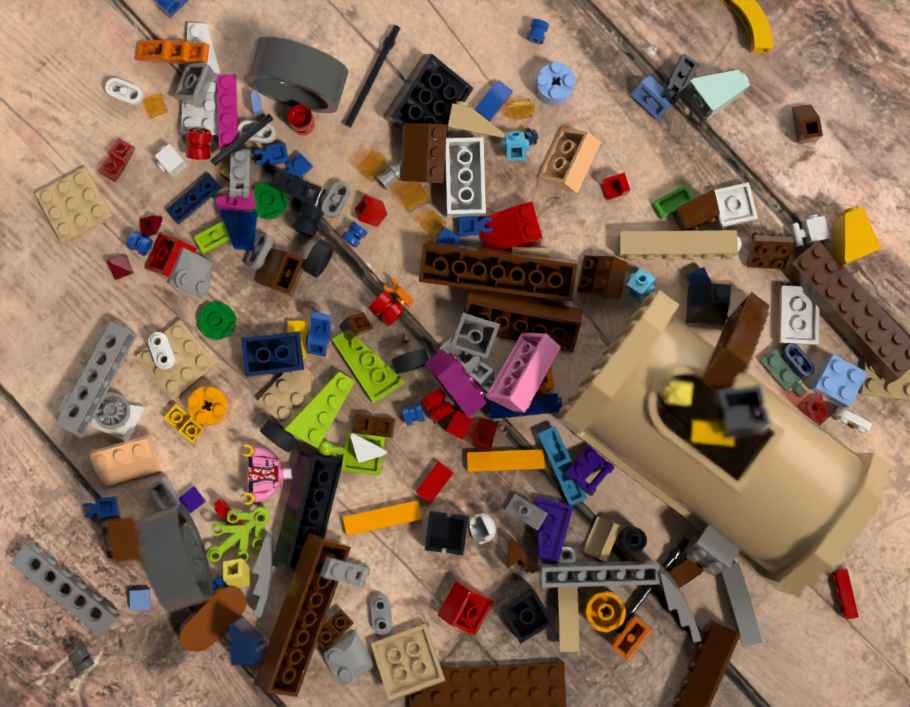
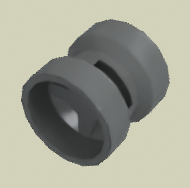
(81, 659)

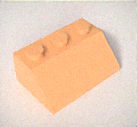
(569, 159)
(126, 460)

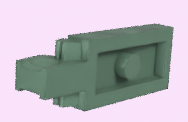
(783, 373)

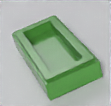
(669, 203)

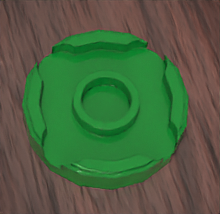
(269, 201)
(217, 321)

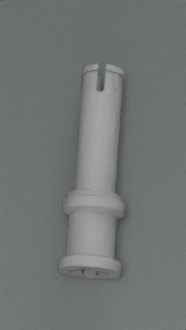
(390, 175)

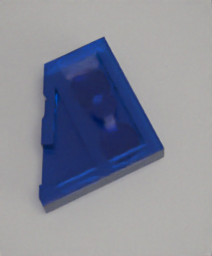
(241, 228)

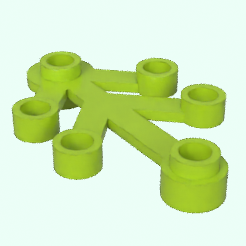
(239, 532)

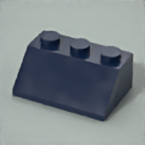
(245, 643)

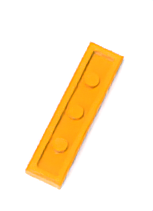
(505, 460)
(382, 518)

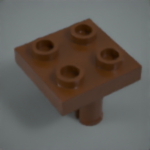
(769, 251)

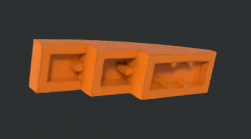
(172, 52)

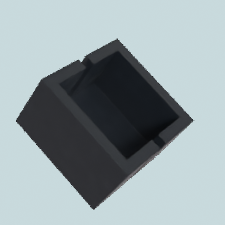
(738, 412)
(446, 532)

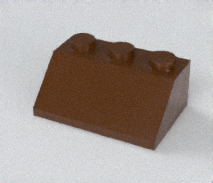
(423, 152)

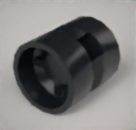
(308, 220)
(632, 539)

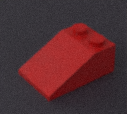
(512, 228)

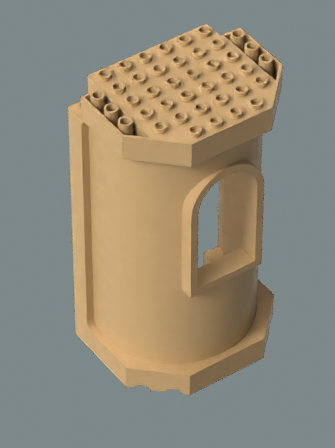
(790, 505)

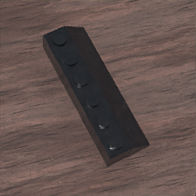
(307, 506)

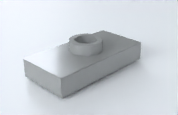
(526, 512)

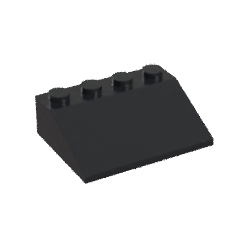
(428, 94)

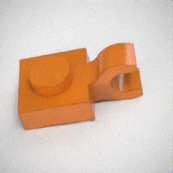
(403, 298)

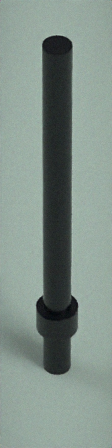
(388, 44)
(674, 554)

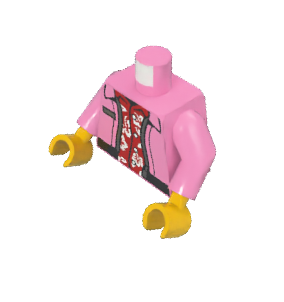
(264, 474)

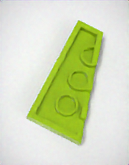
(369, 369)
(317, 416)

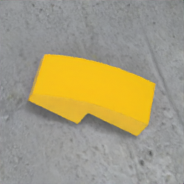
(184, 423)

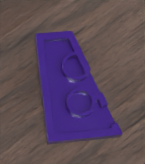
(553, 529)

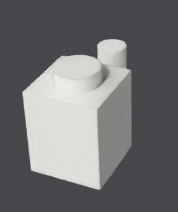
(813, 229)

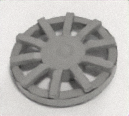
(112, 412)

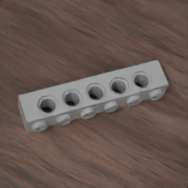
(96, 389)
(25, 564)
(599, 573)

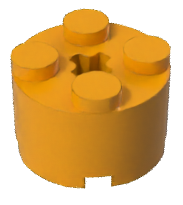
(197, 406)
(609, 620)

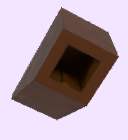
(807, 124)

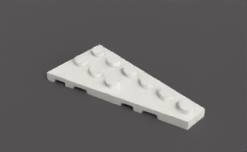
(207, 115)

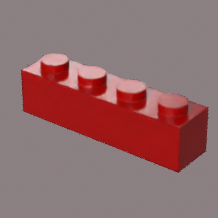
(845, 594)

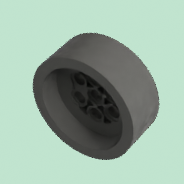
(296, 74)
(175, 558)

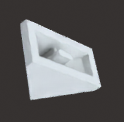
(366, 450)

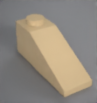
(469, 120)

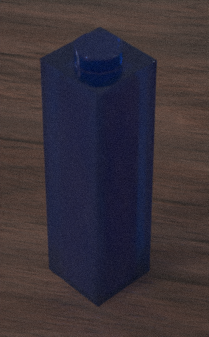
(539, 405)

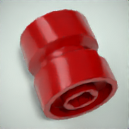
(301, 119)
(198, 143)
(384, 306)
(437, 405)

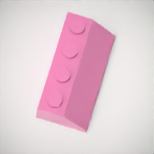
(523, 371)

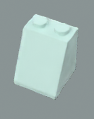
(716, 91)

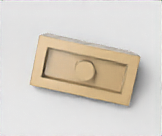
(601, 538)

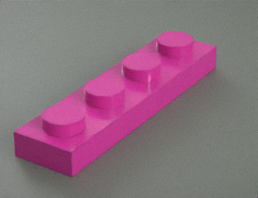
(227, 109)

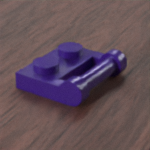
(584, 466)

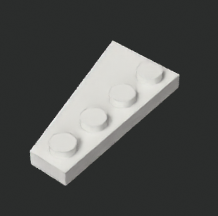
(125, 432)

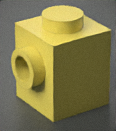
(677, 393)
(236, 573)

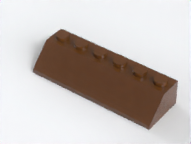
(527, 316)
(707, 667)

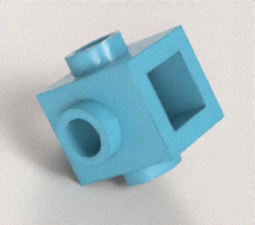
(515, 146)
(640, 285)

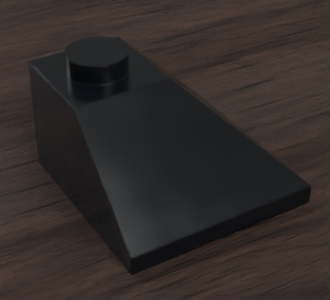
(708, 303)

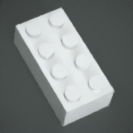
(465, 177)

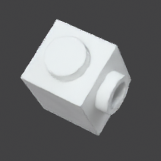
(170, 160)

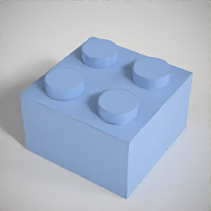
(838, 380)

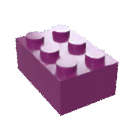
(456, 382)

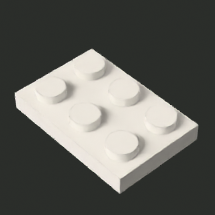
(797, 317)

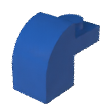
(319, 334)

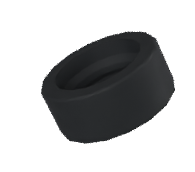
(318, 258)
(410, 361)
(278, 435)

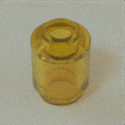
(520, 109)

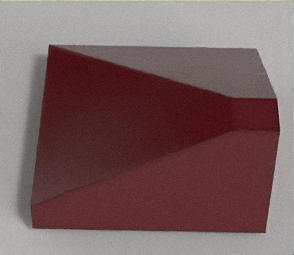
(150, 225)
(120, 267)

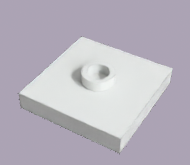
(735, 205)

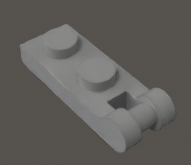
(240, 173)
(344, 571)

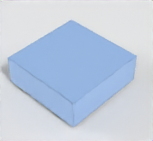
(257, 104)
(140, 599)

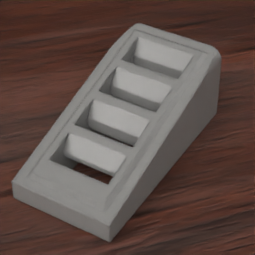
(168, 488)

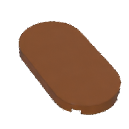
(212, 618)

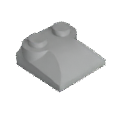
(191, 273)
(348, 659)

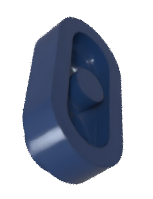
(797, 360)

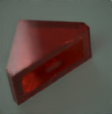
(815, 408)
(484, 434)

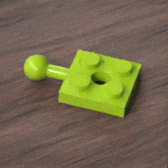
(350, 460)

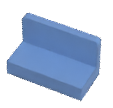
(649, 96)

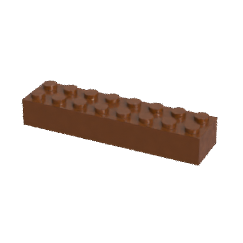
(498, 270)
(852, 311)
(737, 343)
(122, 540)
(300, 619)

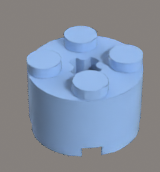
(555, 73)

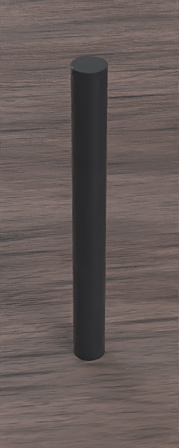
(241, 140)

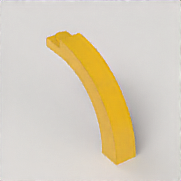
(755, 24)

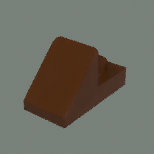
(355, 325)
(515, 553)

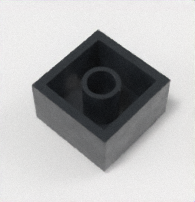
(526, 615)

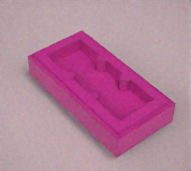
(237, 204)

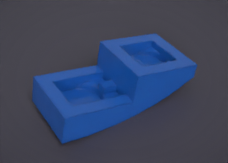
(493, 100)

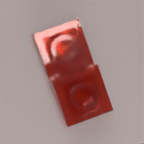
(117, 160)

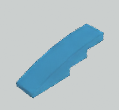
(560, 464)

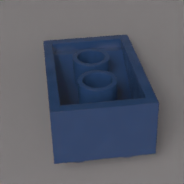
(272, 354)

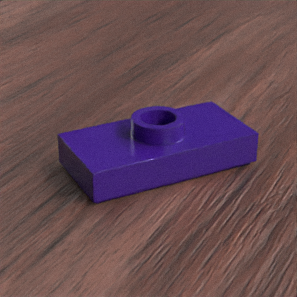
(192, 499)

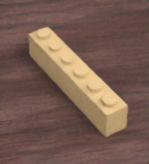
(678, 244)

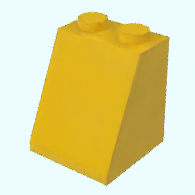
(853, 236)

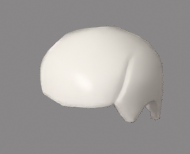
(482, 528)

